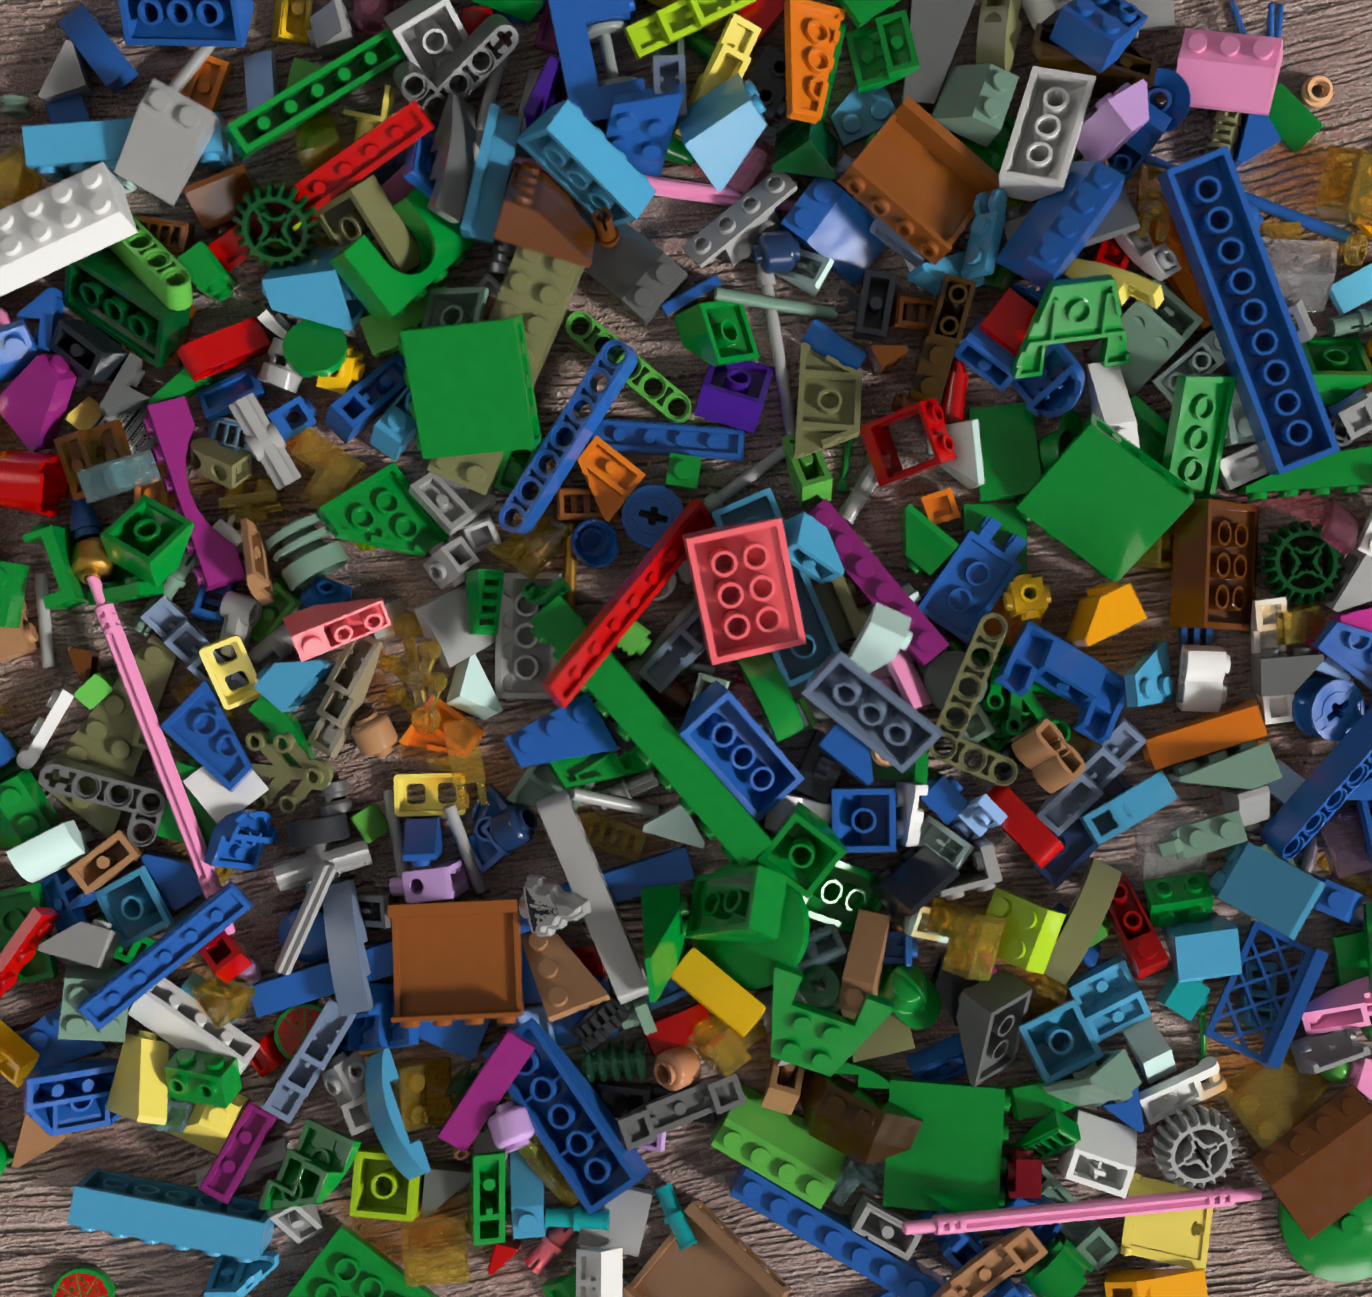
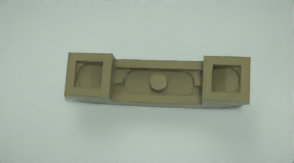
(1083, 919)

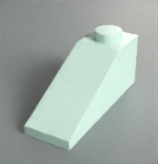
(881, 638)

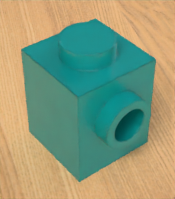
(1184, 997)

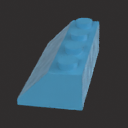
(586, 163)

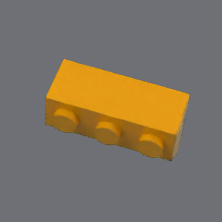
(1103, 613)

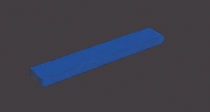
(669, 438)
(164, 955)

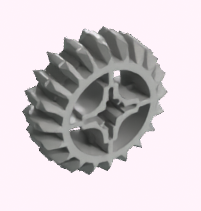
(1214, 1146)

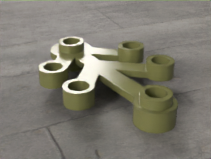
(284, 771)

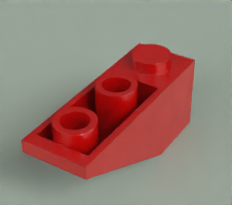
(1136, 932)

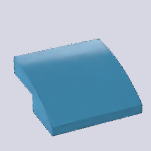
(1109, 998)

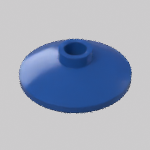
(1176, 92)

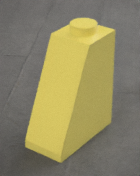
(140, 1079)

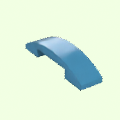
(386, 1118)

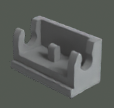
(1327, 1050)

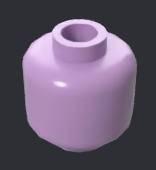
(510, 1127)

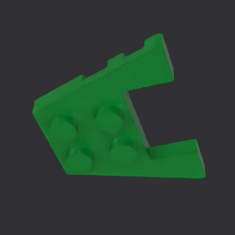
(1074, 312)
(595, 767)
(814, 1035)

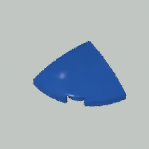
(485, 850)

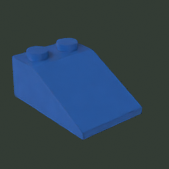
(835, 227)

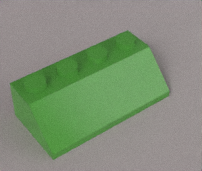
(778, 1148)

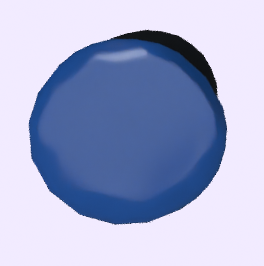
(315, 944)

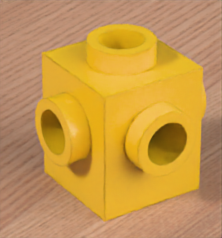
(347, 376)
(1019, 605)

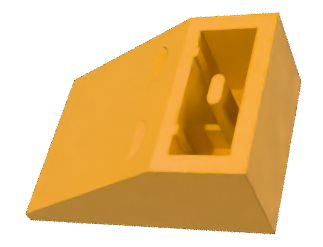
(1156, 1283)

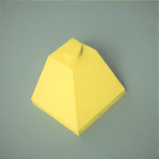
(212, 1125)

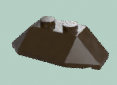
(1129, 67)
(855, 1119)

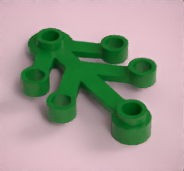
(1015, 701)

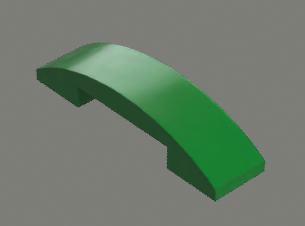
(772, 695)

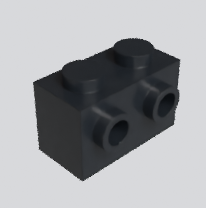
(770, 82)

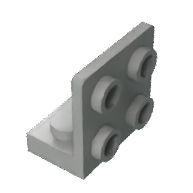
(983, 878)

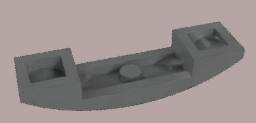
(679, 1108)

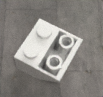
(1103, 1155)

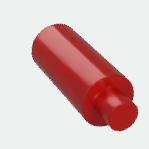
(955, 394)

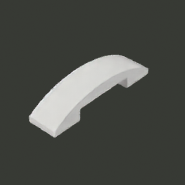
(1263, 635)

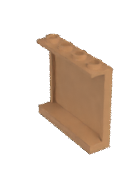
(711, 1268)

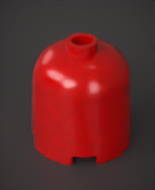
(32, 482)

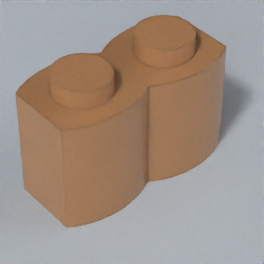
(1048, 756)

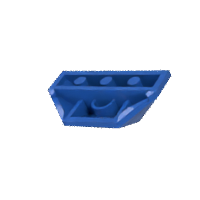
(71, 1096)

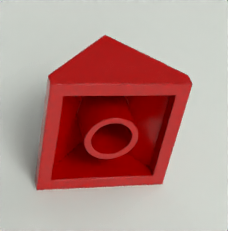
(1009, 321)

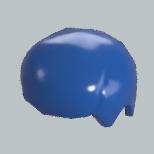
(595, 543)

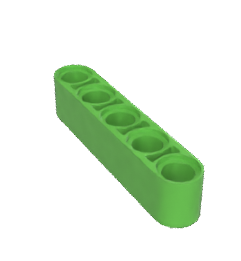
(156, 268)
(637, 381)

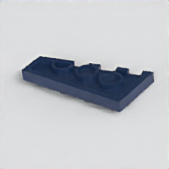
(1077, 841)

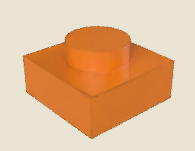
(940, 506)

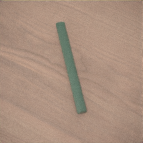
(775, 303)

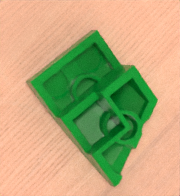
(311, 1168)

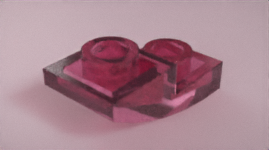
(1339, 527)

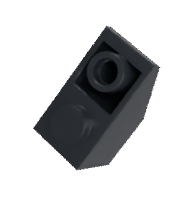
(949, 987)

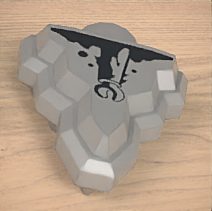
(550, 906)

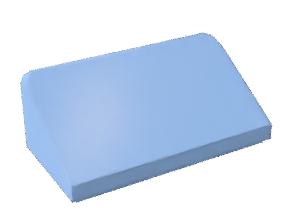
(260, 78)

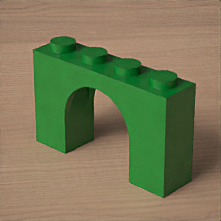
(386, 290)

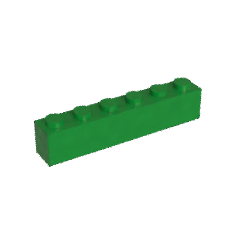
(313, 94)

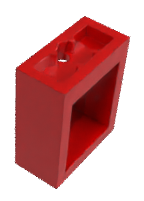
(883, 451)

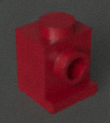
(1024, 1173)

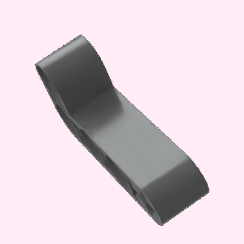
(461, 64)
(104, 796)

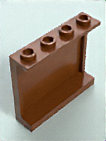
(919, 180)
(457, 962)

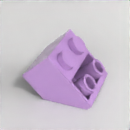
(1114, 122)

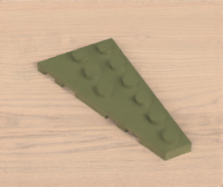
(108, 733)

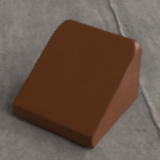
(84, 661)

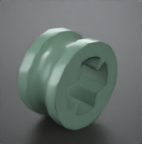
(14, 106)

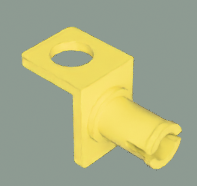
(365, 121)

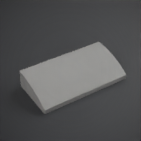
(519, 656)

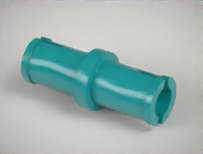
(675, 1216)
(577, 1218)

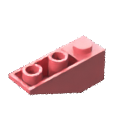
(334, 625)

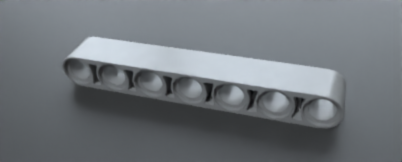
(588, 881)

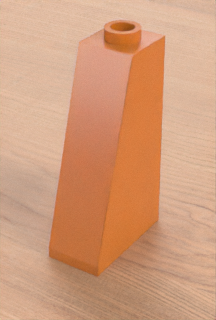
(1205, 734)

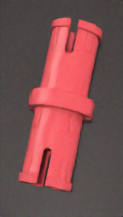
(550, 1245)

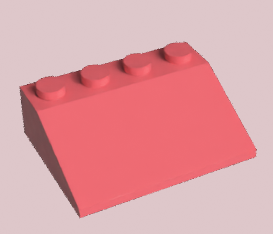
(744, 589)

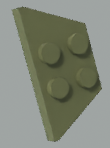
(826, 403)

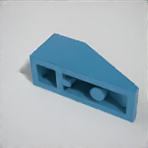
(527, 1199)

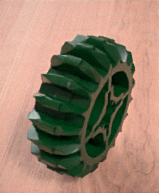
(267, 215)
(1281, 580)

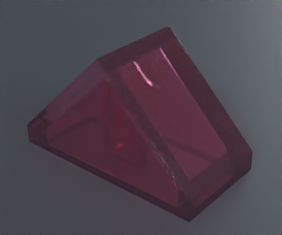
(751, 166)

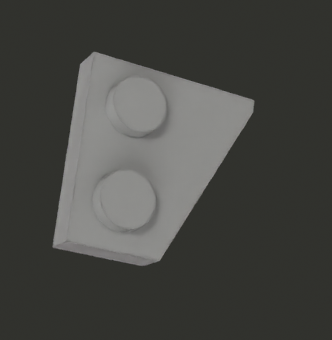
(449, 502)

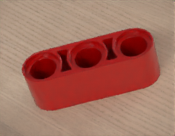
(224, 349)
(1025, 827)

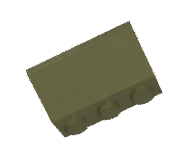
(370, 213)

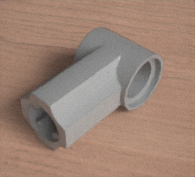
(239, 615)

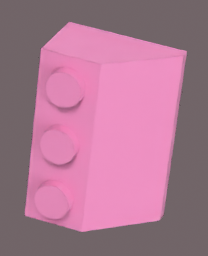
(1230, 70)

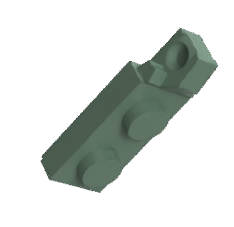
(1203, 835)

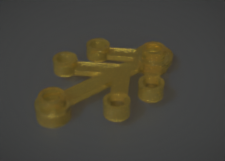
(423, 708)

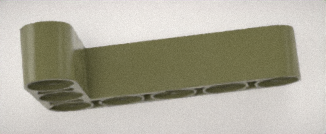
(967, 704)

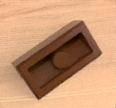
(884, 356)

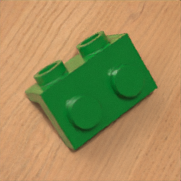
(1178, 899)

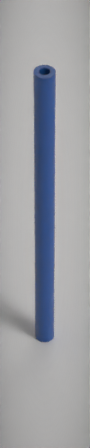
(1276, 209)

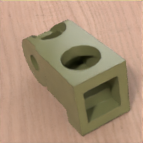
(220, 463)

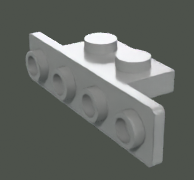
(742, 223)

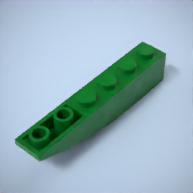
(1342, 470)

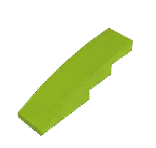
(677, 22)

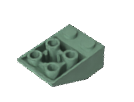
(1152, 336)
(1239, 766)

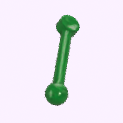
(842, 485)
(1202, 1026)

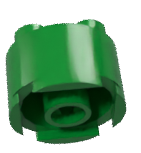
(1057, 1272)

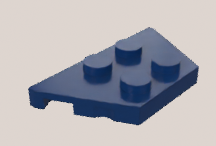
(644, 126)

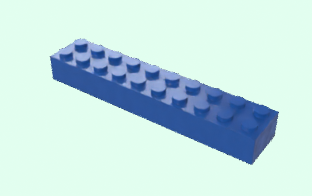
(1248, 311)

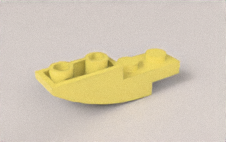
(728, 58)

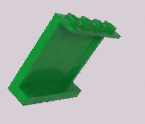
(470, 387)
(1105, 500)
(956, 1150)

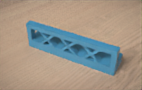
(491, 176)

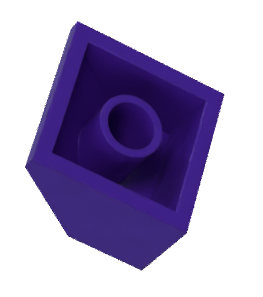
(734, 394)

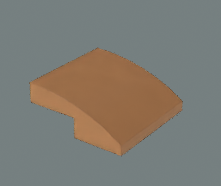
(256, 562)

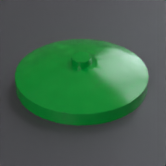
(753, 962)
(1339, 1251)

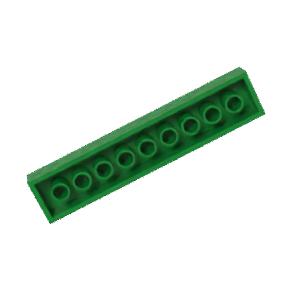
(657, 740)

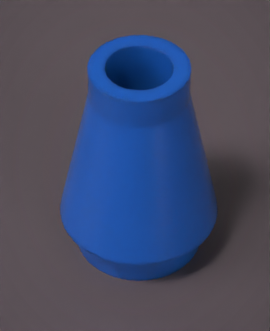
(83, 520)

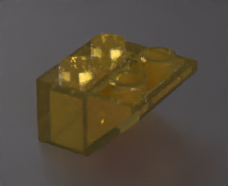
(1346, 187)
(421, 1091)
(435, 1251)

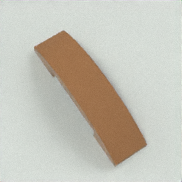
(994, 1265)

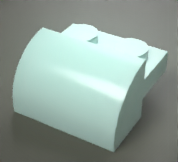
(50, 851)

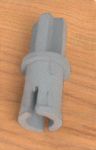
(859, 495)
(633, 786)

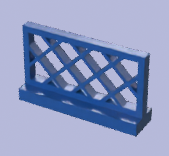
(1287, 1014)

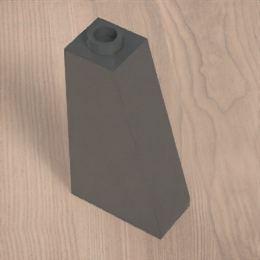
(936, 34)

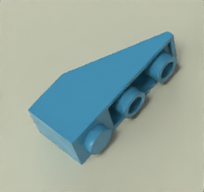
(395, 427)
(1128, 808)

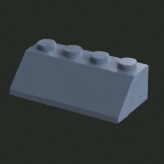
(870, 711)

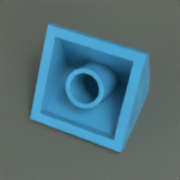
(134, 907)
(1204, 949)

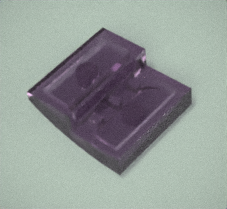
(1344, 843)

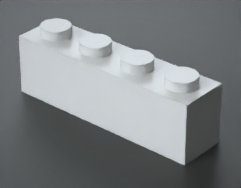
(185, 1024)

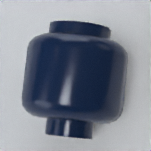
(776, 251)
(513, 826)

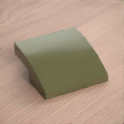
(887, 1039)

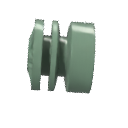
(306, 549)

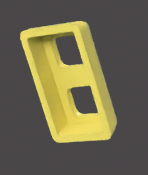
(218, 672)
(431, 806)

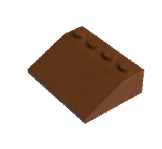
(545, 217)
(1214, 566)
(1321, 1162)

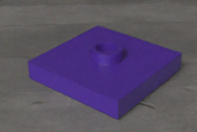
(545, 92)

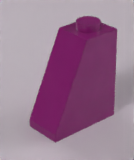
(38, 401)

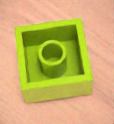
(1028, 930)
(381, 1189)

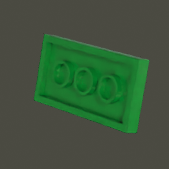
(1198, 430)

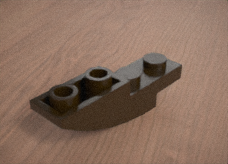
(941, 337)

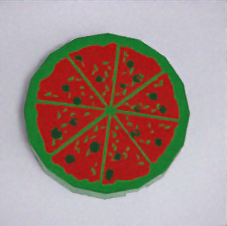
(294, 1025)
(84, 1283)

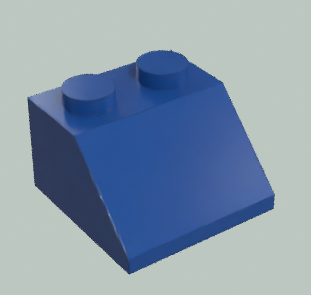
(865, 818)

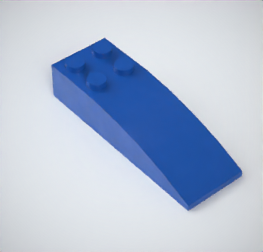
(573, 1122)

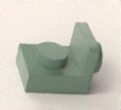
(639, 1015)

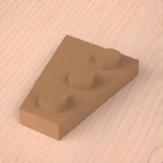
(560, 976)

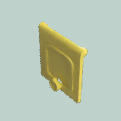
(1166, 1237)

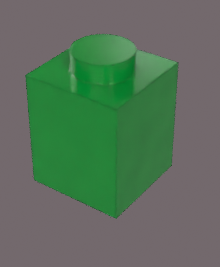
(683, 472)

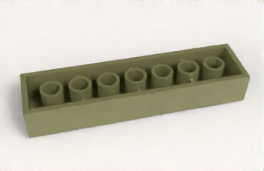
(542, 292)

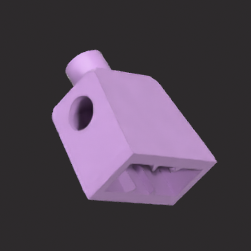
(431, 882)

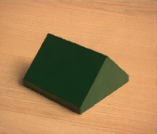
(806, 150)

